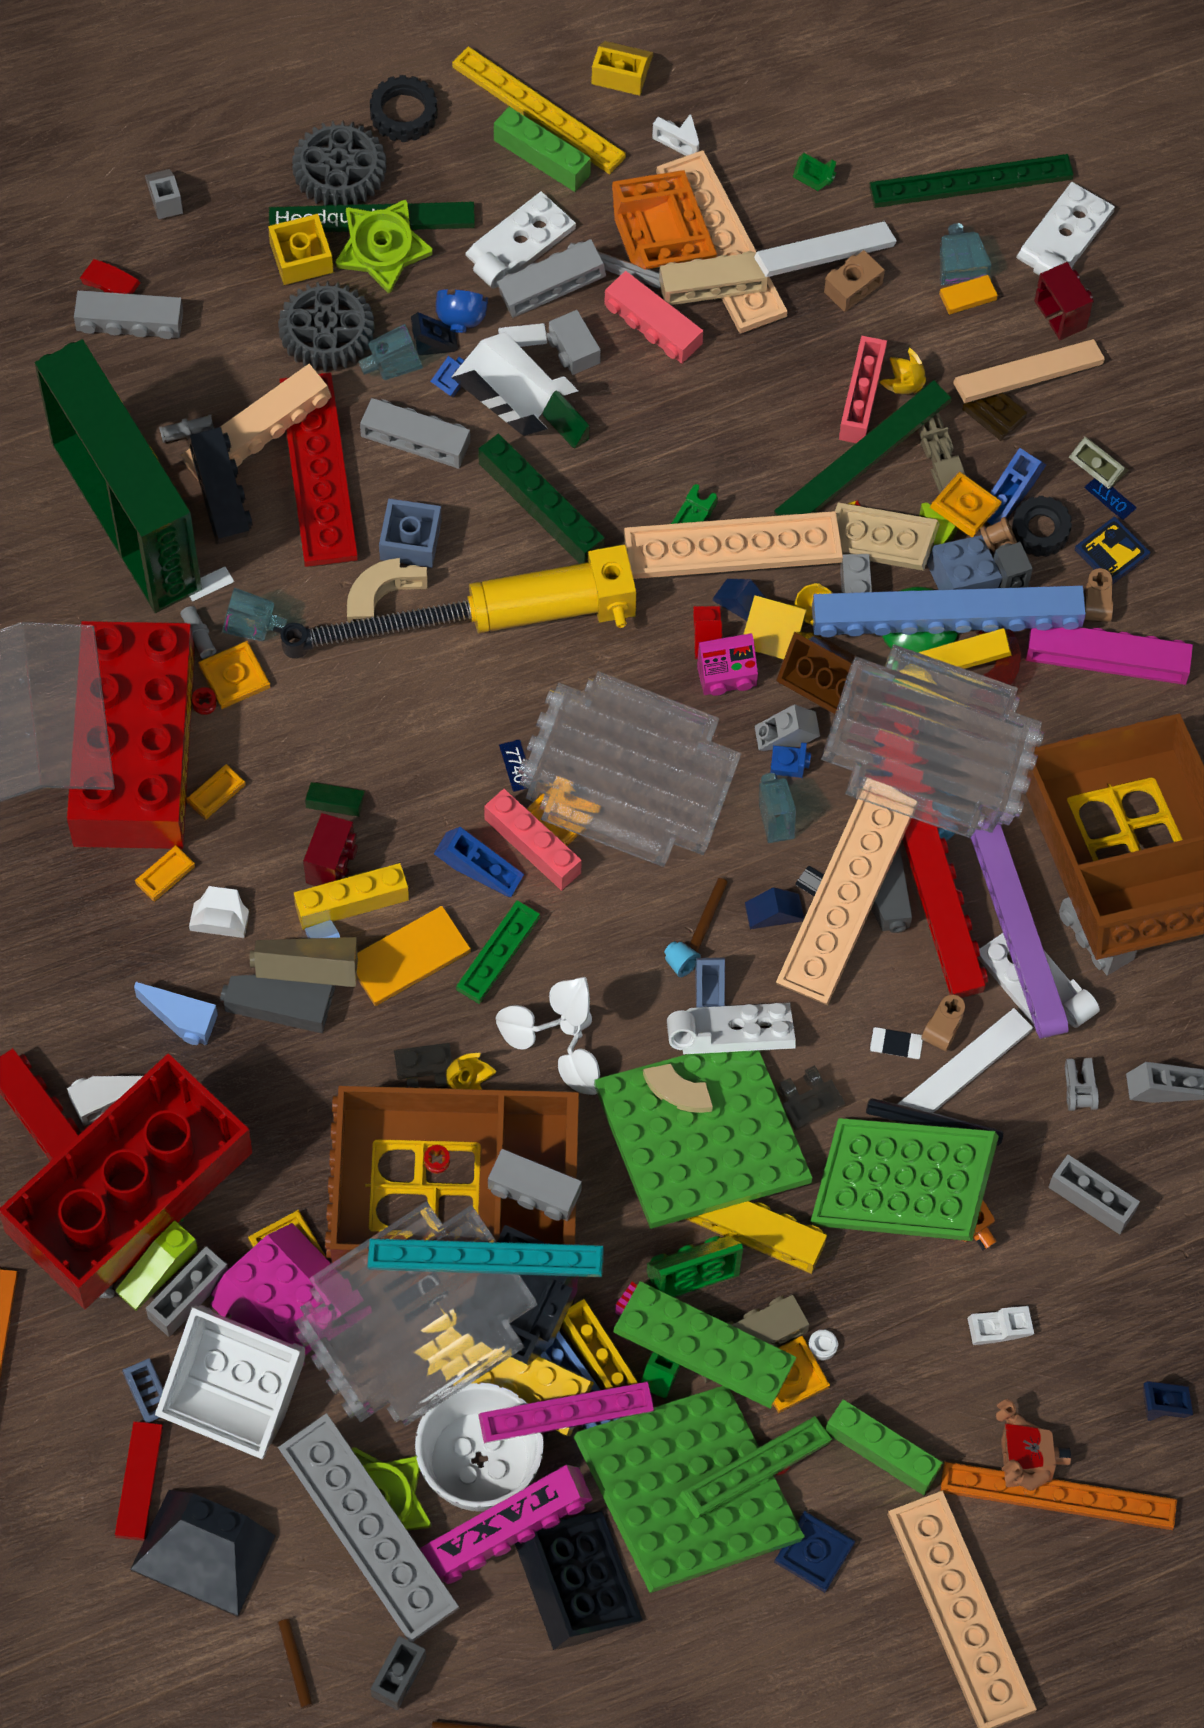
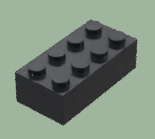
(218, 485)

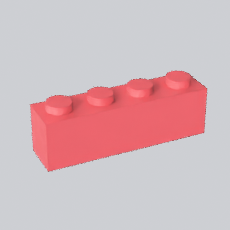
(653, 317)
(862, 389)
(532, 839)

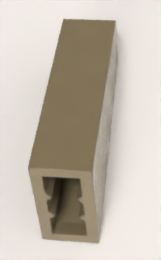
(307, 960)

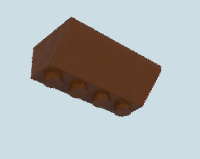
(815, 669)

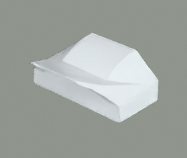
(220, 913)

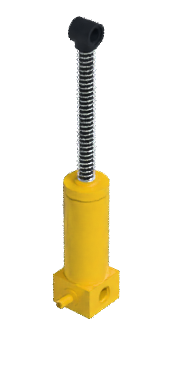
(598, 586)

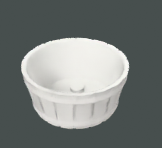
(453, 1436)

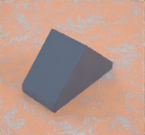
(710, 982)

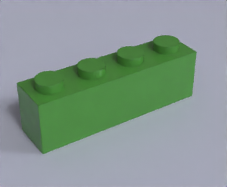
(542, 149)
(883, 1447)

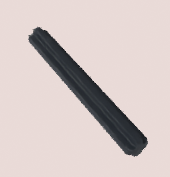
(919, 1117)

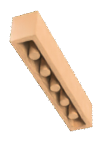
(271, 415)

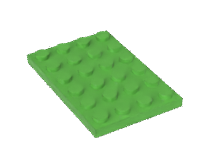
(905, 1179)

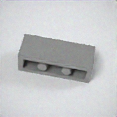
(534, 1185)
(1093, 1194)
(187, 1289)

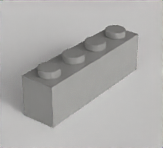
(551, 278)
(128, 314)
(415, 432)

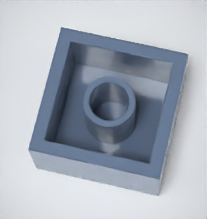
(410, 532)
(964, 565)

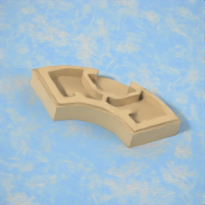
(674, 1089)

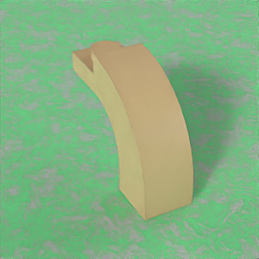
(379, 581)

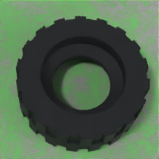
(1047, 507)

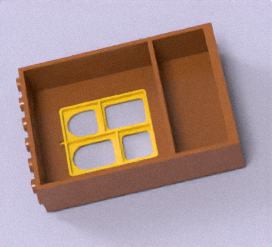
(1142, 894)
(483, 1122)

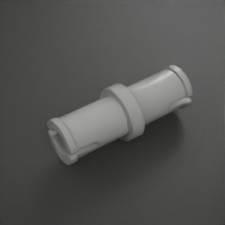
(186, 428)
(199, 632)

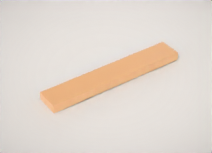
(1028, 371)

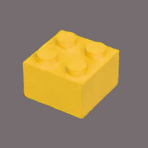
(300, 249)

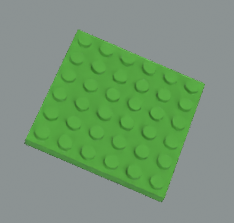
(703, 1160)
(653, 1457)

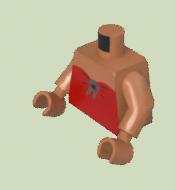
(1027, 1450)

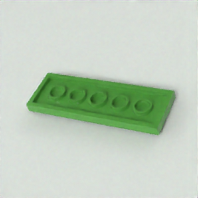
(705, 1344)

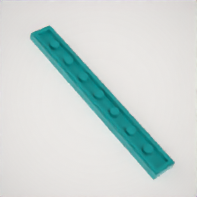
(485, 1257)

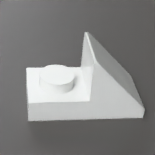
(680, 139)

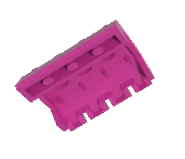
(271, 1284)

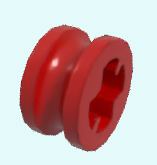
(205, 708)
(436, 1167)

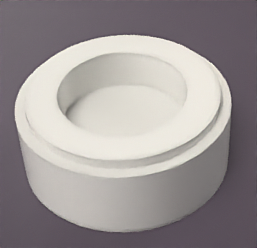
(823, 1344)

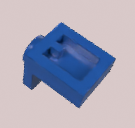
(443, 376)
(790, 761)

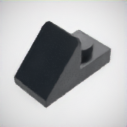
(432, 335)

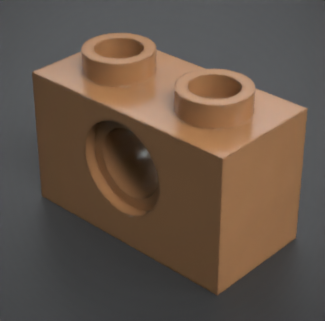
(847, 293)

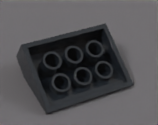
(578, 1581)

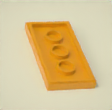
(410, 955)

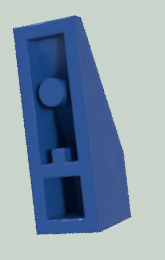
(1015, 483)
(477, 861)

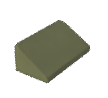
(1098, 462)

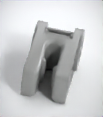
(1080, 1094)

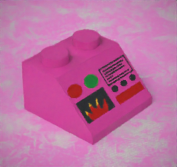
(727, 664)

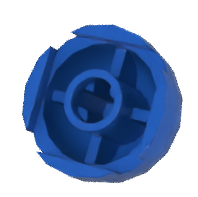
(461, 309)

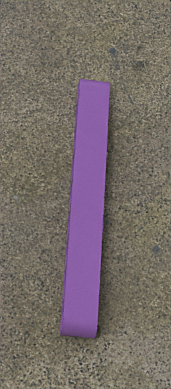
(1020, 932)

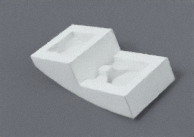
(1001, 1325)

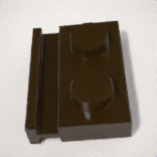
(996, 414)

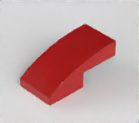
(109, 278)

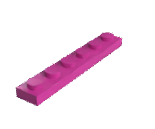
(565, 1412)

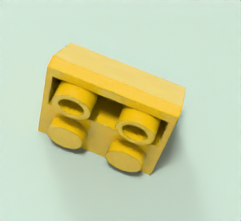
(620, 67)

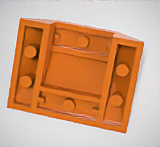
(660, 220)

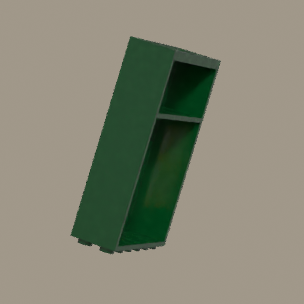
(119, 475)

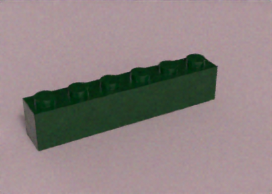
(539, 498)

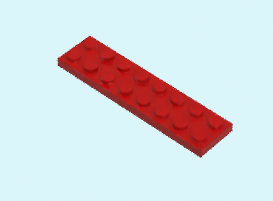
(321, 485)

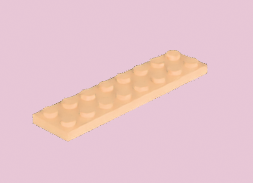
(728, 238)
(733, 545)
(843, 901)
(961, 1611)

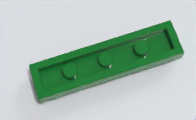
(498, 952)

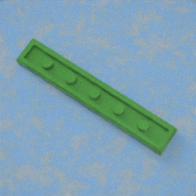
(755, 1467)

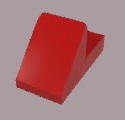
(706, 625)

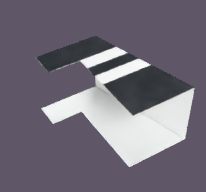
(509, 382)

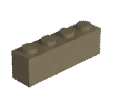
(775, 1324)

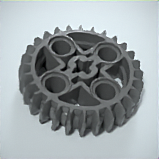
(339, 164)
(296, 314)

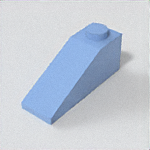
(183, 1015)

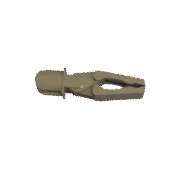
(938, 444)

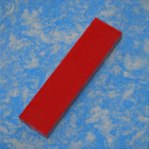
(138, 1481)

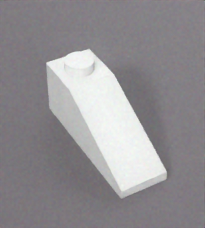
(97, 1094)

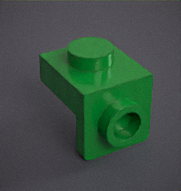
(814, 172)

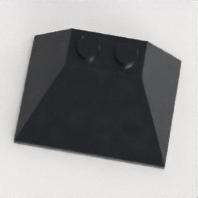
(554, 1297)
(204, 1551)

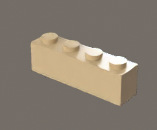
(711, 278)

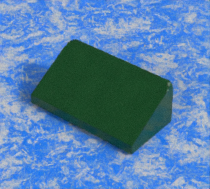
(566, 420)
(334, 799)

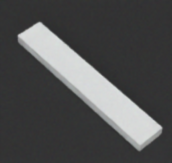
(824, 249)
(969, 1063)

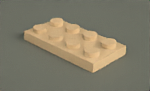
(886, 535)

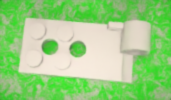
(1050, 248)
(500, 254)
(1077, 1003)
(711, 1032)

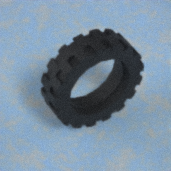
(403, 130)

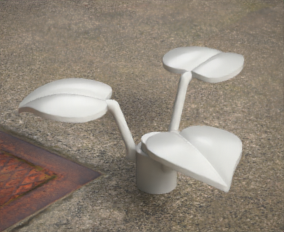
(571, 1001)

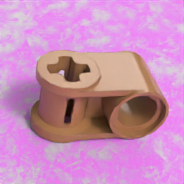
(998, 534)
(1099, 598)
(944, 1026)

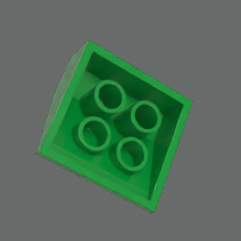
(696, 1266)

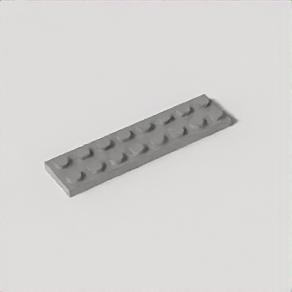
(368, 1528)

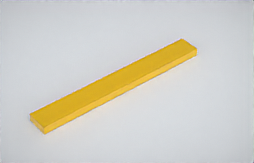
(538, 109)

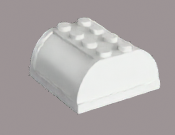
(230, 1382)

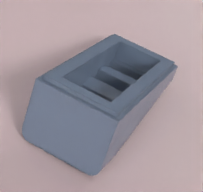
(134, 1370)

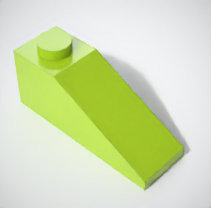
(157, 1265)

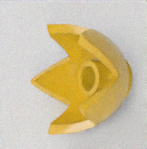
(908, 375)
(468, 1072)

